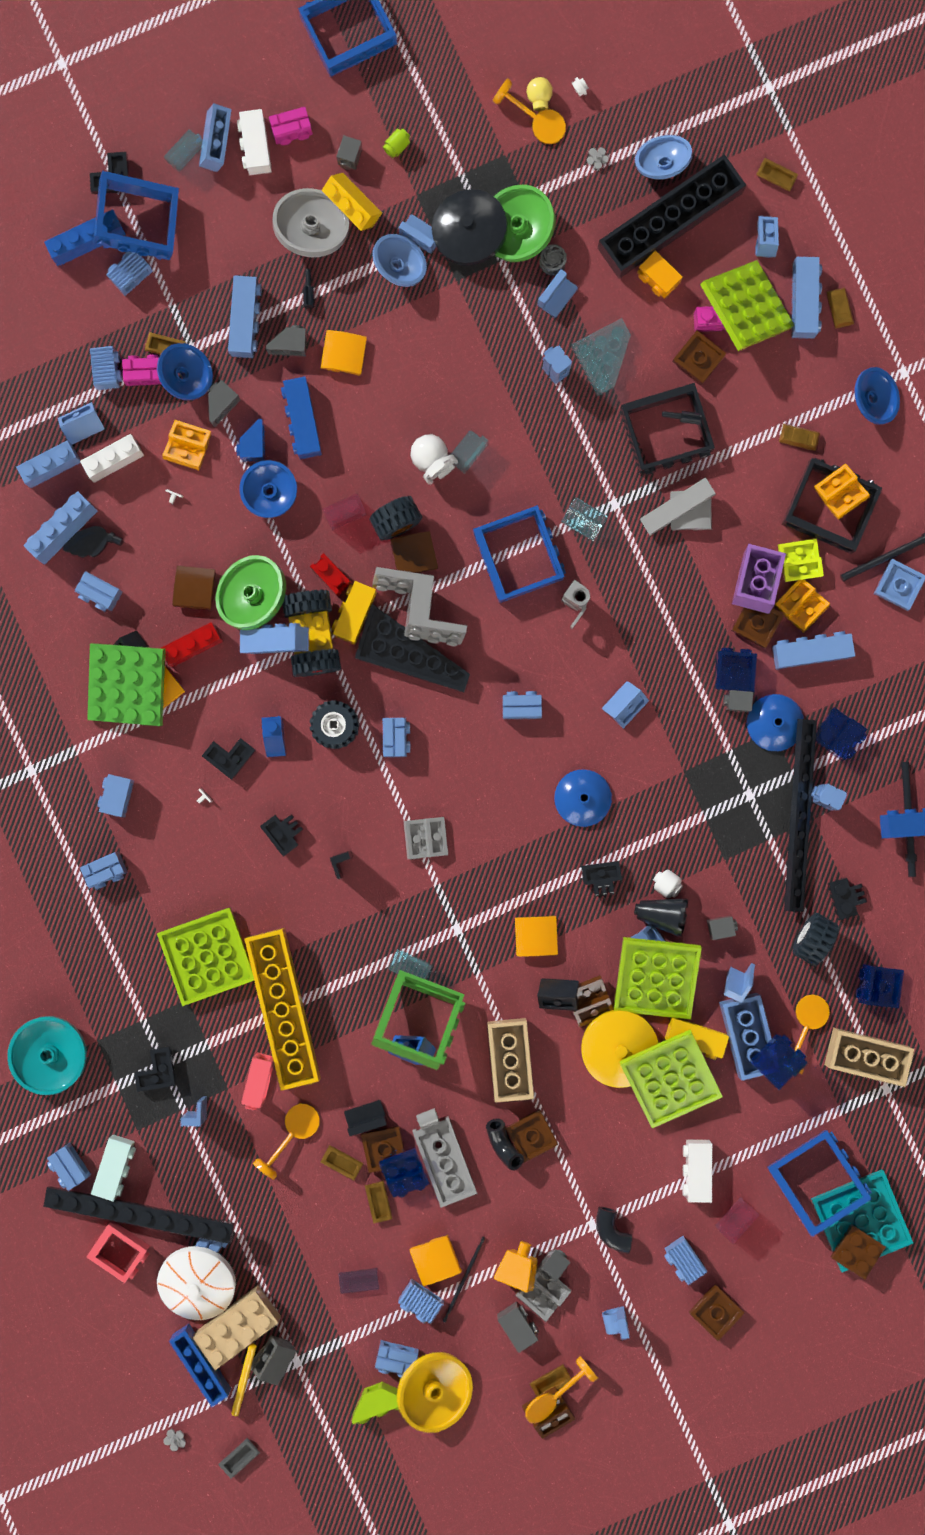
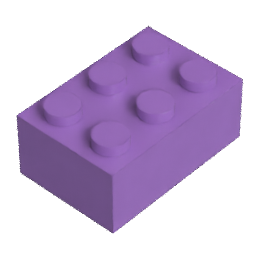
(758, 578)

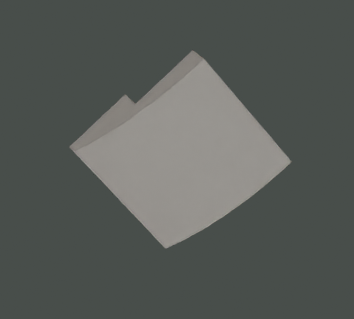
(696, 519)
(425, 838)
(545, 1296)

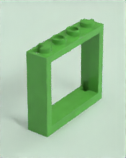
(431, 989)

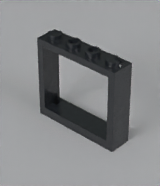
(659, 399)
(819, 533)

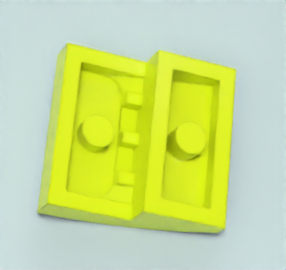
(801, 560)

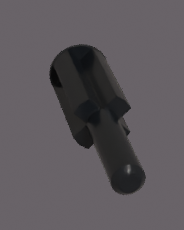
(308, 291)
(684, 416)

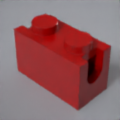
(330, 575)

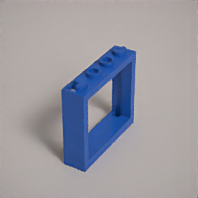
(357, 53)
(140, 188)
(546, 535)
(851, 1171)

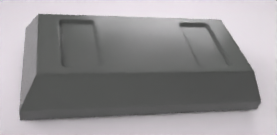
(239, 1458)

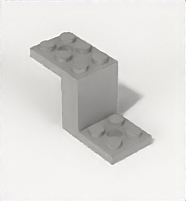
(417, 621)

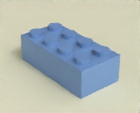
(747, 1032)

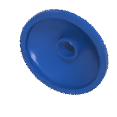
(193, 367)
(877, 395)
(266, 476)
(762, 724)
(571, 806)

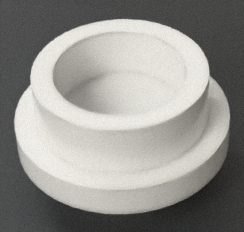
(580, 86)

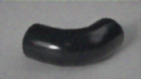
(502, 1144)
(608, 1232)

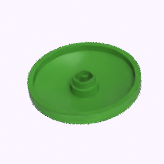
(529, 221)
(250, 592)

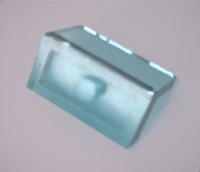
(184, 150)
(469, 450)
(584, 519)
(409, 964)

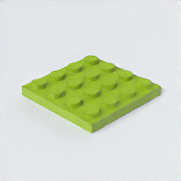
(747, 305)
(206, 956)
(657, 978)
(671, 1078)

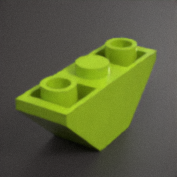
(375, 1401)

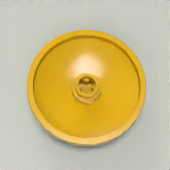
(612, 1039)
(434, 1392)

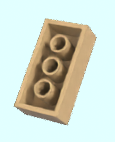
(869, 1057)
(510, 1060)
(236, 1327)

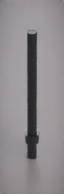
(883, 558)
(910, 857)

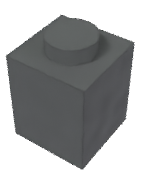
(349, 153)
(738, 701)
(722, 927)
(553, 1265)

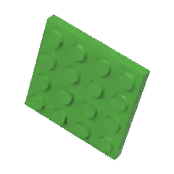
(126, 684)

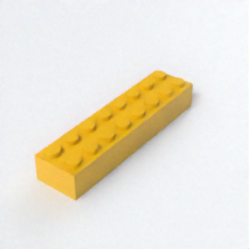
(282, 1009)

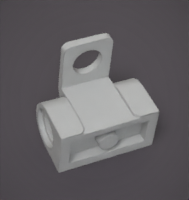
(569, 599)

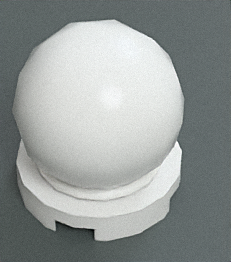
(432, 457)

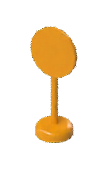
(547, 124)
(811, 1013)
(301, 1123)
(545, 1404)

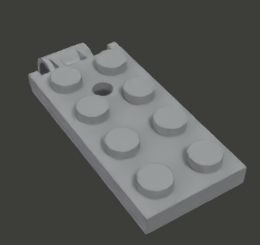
(444, 1164)

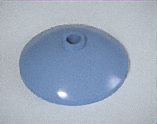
(663, 157)
(399, 260)

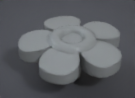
(597, 157)
(175, 1439)

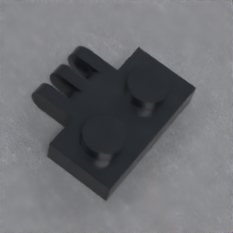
(282, 833)
(601, 876)
(845, 897)

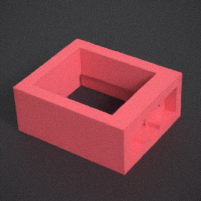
(258, 1081)
(129, 1238)

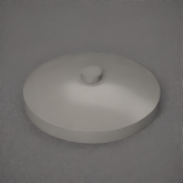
(309, 223)

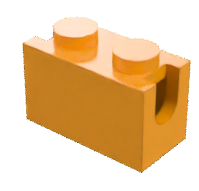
(659, 275)

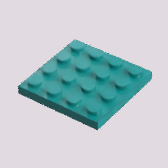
(877, 1217)

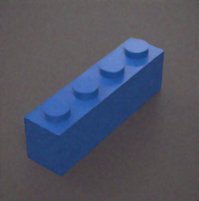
(80, 239)
(302, 418)
(902, 825)
(209, 1380)

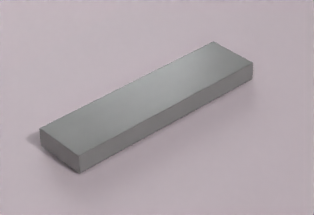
(677, 506)

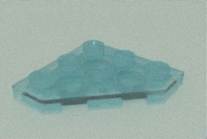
(603, 355)

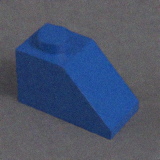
(252, 443)
(273, 736)
(415, 1042)

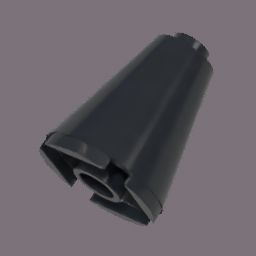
(664, 914)

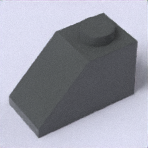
(289, 342)
(221, 402)

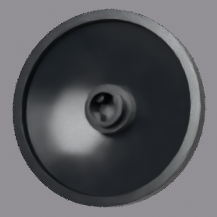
(469, 227)

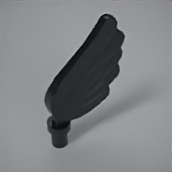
(90, 542)

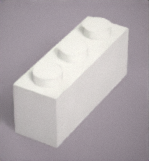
(254, 142)
(112, 458)
(698, 1171)

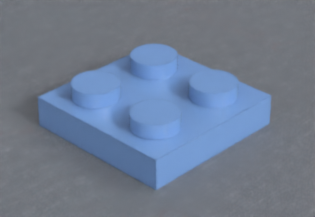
(900, 584)

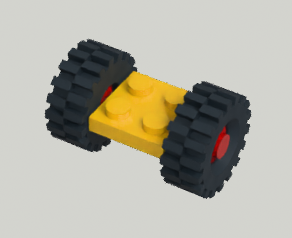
(312, 611)

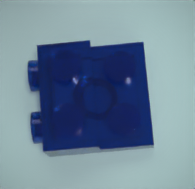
(735, 670)
(840, 734)
(880, 986)
(779, 1061)
(404, 1173)

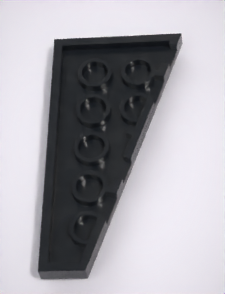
(387, 647)

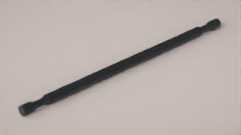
(464, 1279)

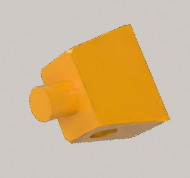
(518, 1268)

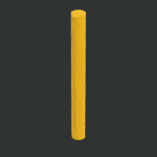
(243, 1379)

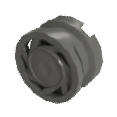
(552, 259)

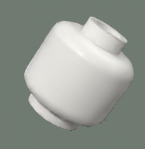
(667, 884)

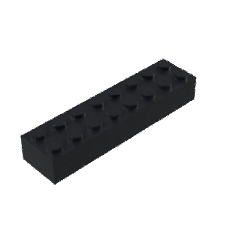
(671, 216)

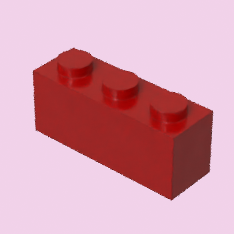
(192, 644)

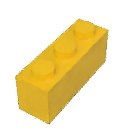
(351, 201)
(354, 612)
(708, 1040)

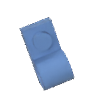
(768, 237)
(616, 1322)

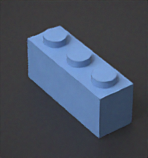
(215, 137)
(48, 464)

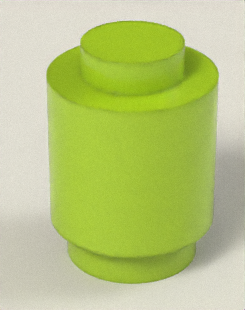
(396, 143)

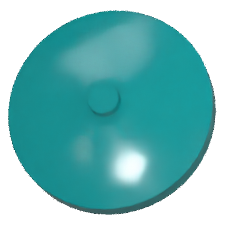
(47, 1055)

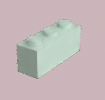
(113, 1168)

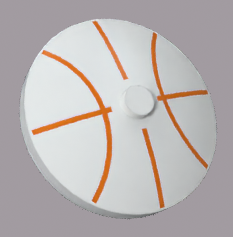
(196, 1283)

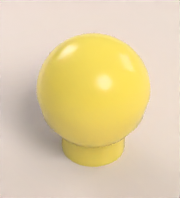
(539, 93)

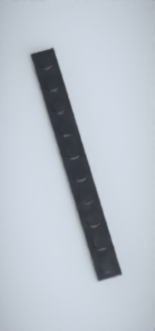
(800, 815)
(139, 1215)

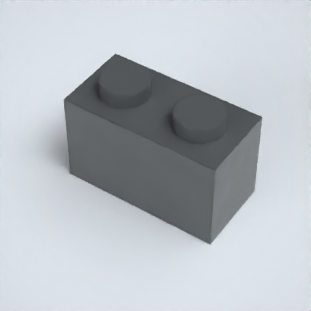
(518, 1327)
(274, 1360)

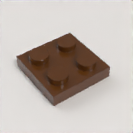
(699, 357)
(757, 625)
(532, 1135)
(381, 1145)
(858, 1251)
(716, 1312)

